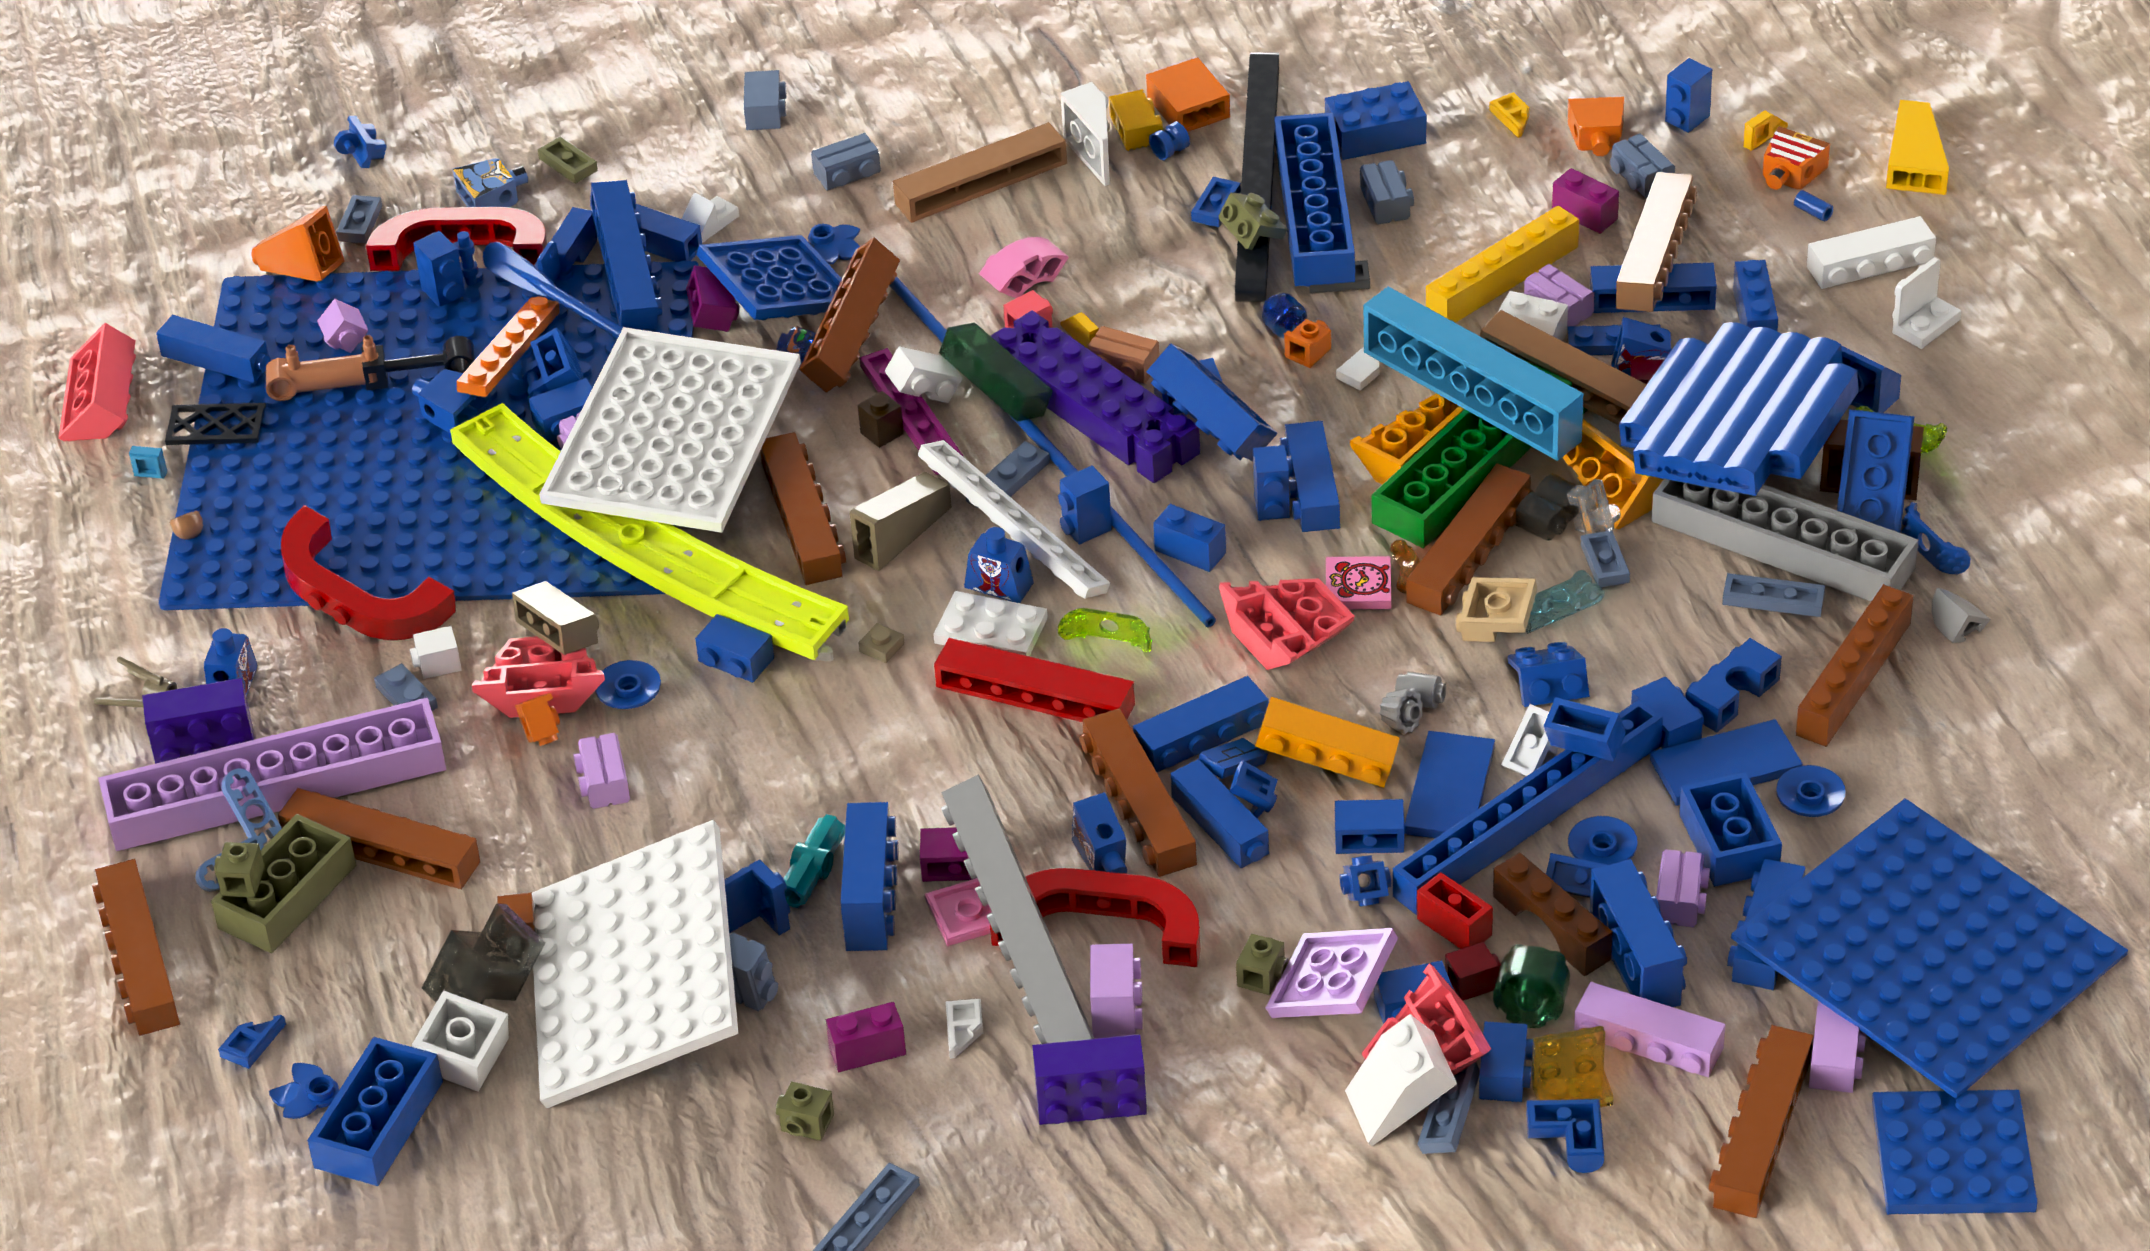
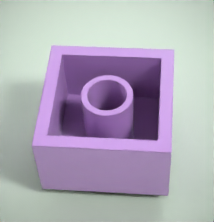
(1114, 990)

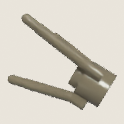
(153, 684)

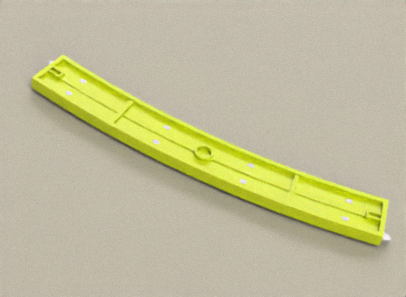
(654, 550)

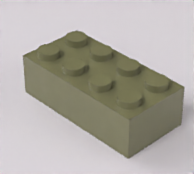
(299, 872)

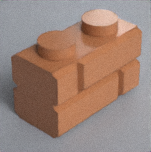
(1126, 352)

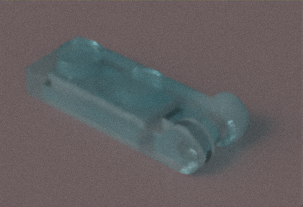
(1563, 600)

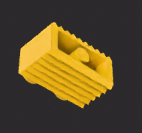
(1134, 118)

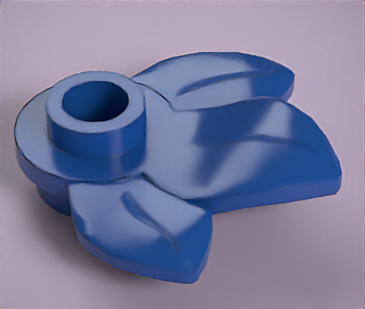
(834, 241)
(307, 1093)

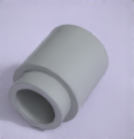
(1429, 686)

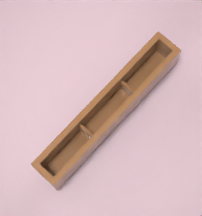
(979, 172)

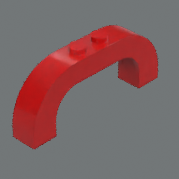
(510, 226)
(349, 605)
(1123, 897)

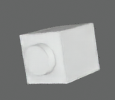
(436, 652)

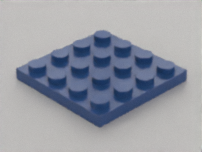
(773, 275)
(1953, 1152)

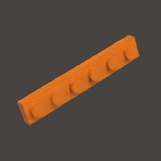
(508, 346)

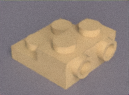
(1495, 607)

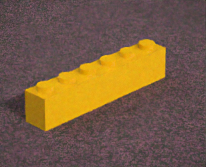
(1503, 265)

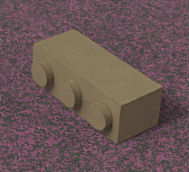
(555, 617)

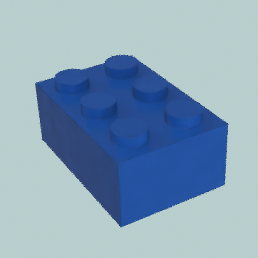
(1377, 120)
(1729, 827)

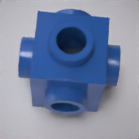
(1378, 883)

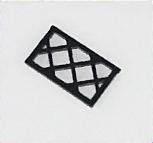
(228, 435)

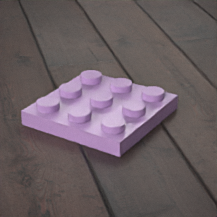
(1332, 973)

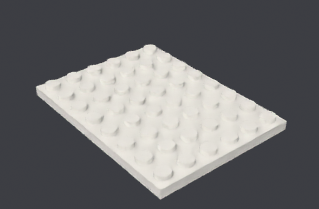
(671, 429)
(632, 964)

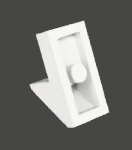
(710, 214)
(1529, 743)

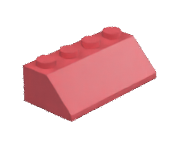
(98, 386)

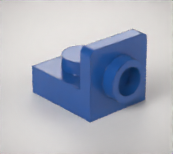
(1254, 787)

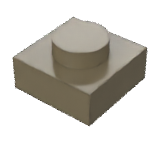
(881, 643)

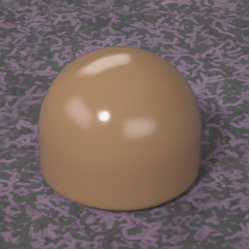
(187, 525)

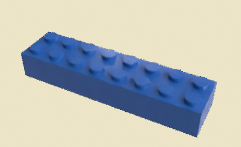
(1314, 199)

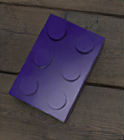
(197, 719)
(1089, 1079)

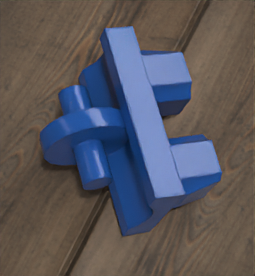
(360, 142)

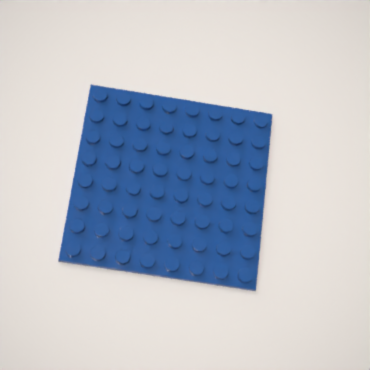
(1930, 946)

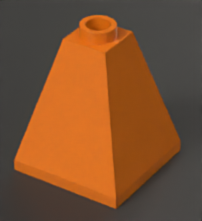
(302, 249)

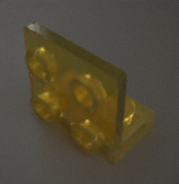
(1571, 1066)

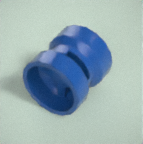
(1171, 139)

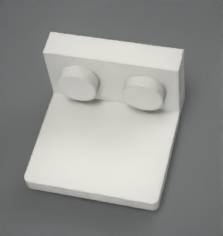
(1918, 311)

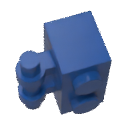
(441, 268)
(554, 362)

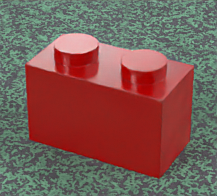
(1454, 912)

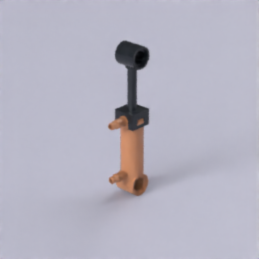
(290, 376)

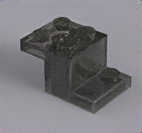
(486, 962)

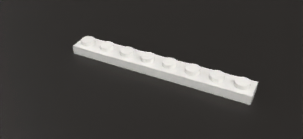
(1014, 519)

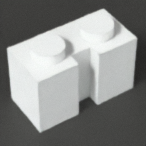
(923, 372)

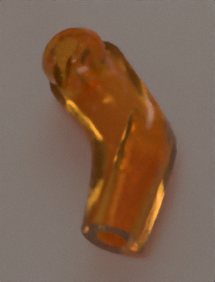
(1406, 559)

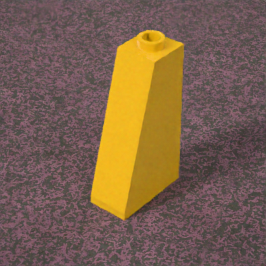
(1917, 152)

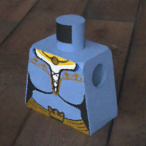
(488, 183)

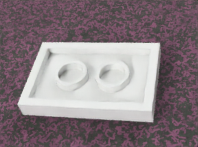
(991, 623)

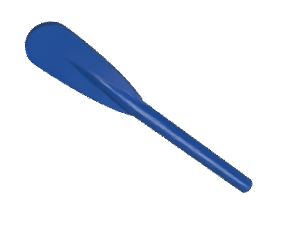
(519, 271)

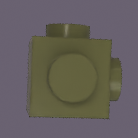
(239, 869)
(1261, 964)
(805, 1110)

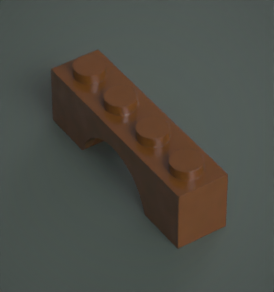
(1578, 933)

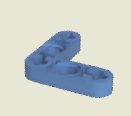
(233, 797)

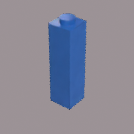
(669, 235)
(213, 348)
(1220, 813)

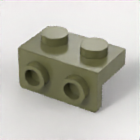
(1249, 218)

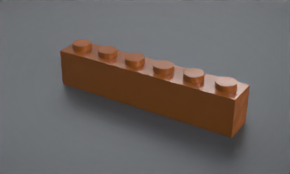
(850, 315)
(801, 508)
(1467, 540)
(1854, 665)
(1138, 793)
(391, 839)
(136, 948)
(1762, 1121)

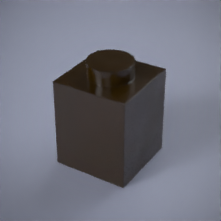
(880, 419)

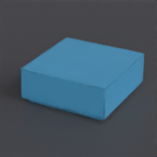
(148, 462)

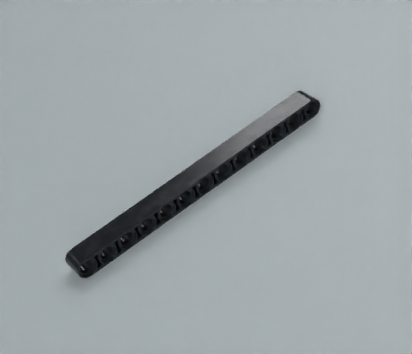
(1258, 169)

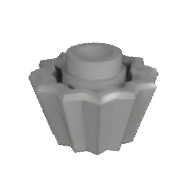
(1402, 710)

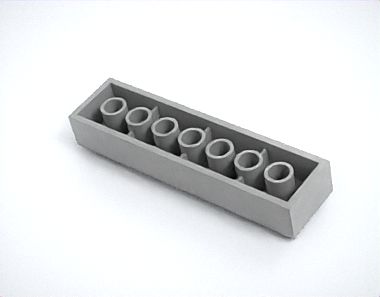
(1790, 535)

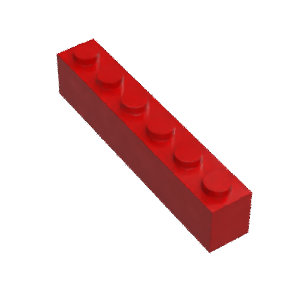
(1030, 682)

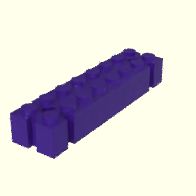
(1102, 399)

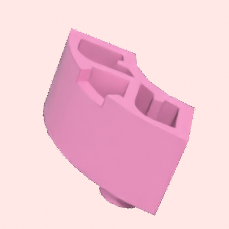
(1023, 265)

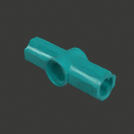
(812, 859)

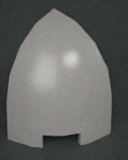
(1956, 616)

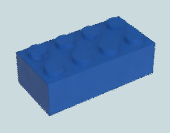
(1211, 402)
(869, 876)
(1641, 938)
(375, 1111)

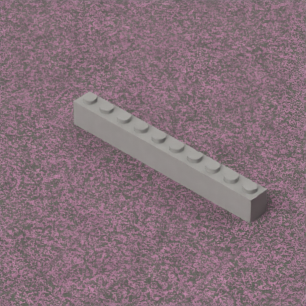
(1014, 914)

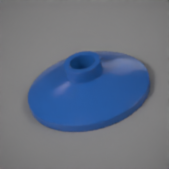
(629, 684)
(1810, 791)
(1602, 840)

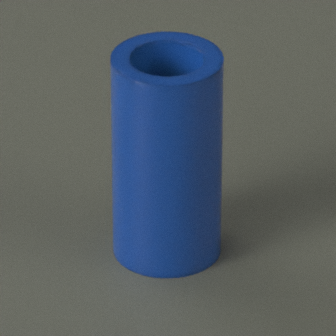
(1813, 205)

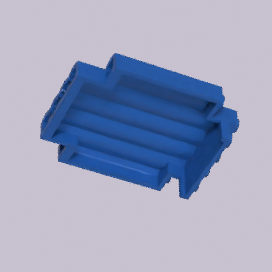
(1739, 408)

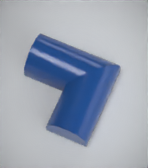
(1576, 1122)

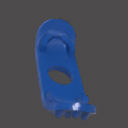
(1941, 554)

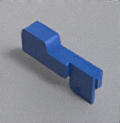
(569, 244)

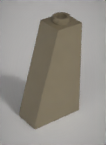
(896, 518)

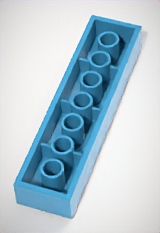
(1473, 373)

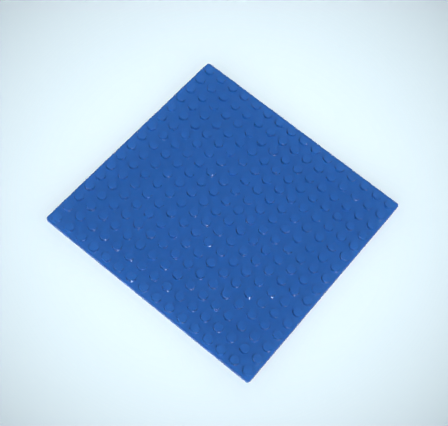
(370, 462)

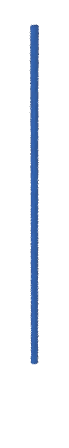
(1067, 468)

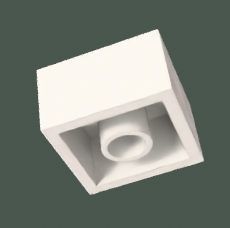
(464, 1038)

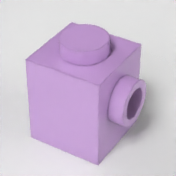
(342, 326)

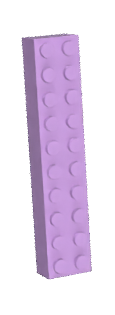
(320, 758)

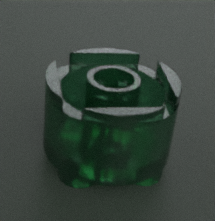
(1532, 985)

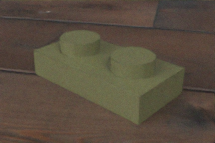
(567, 160)

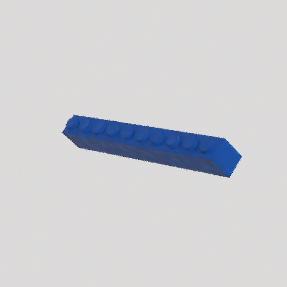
(1524, 808)

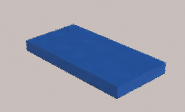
(1876, 467)
(1755, 749)
(1448, 782)

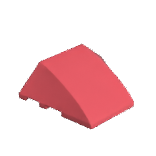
(1284, 619)
(534, 668)
(1447, 1016)

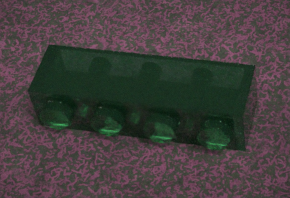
(995, 371)

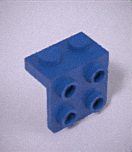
(1550, 673)
(757, 893)

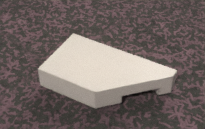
(1358, 370)
(963, 1024)

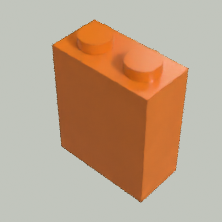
(1188, 95)

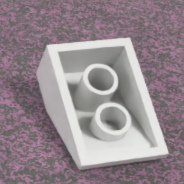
(1087, 127)
(1538, 312)
(1399, 1078)

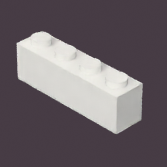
(1871, 252)

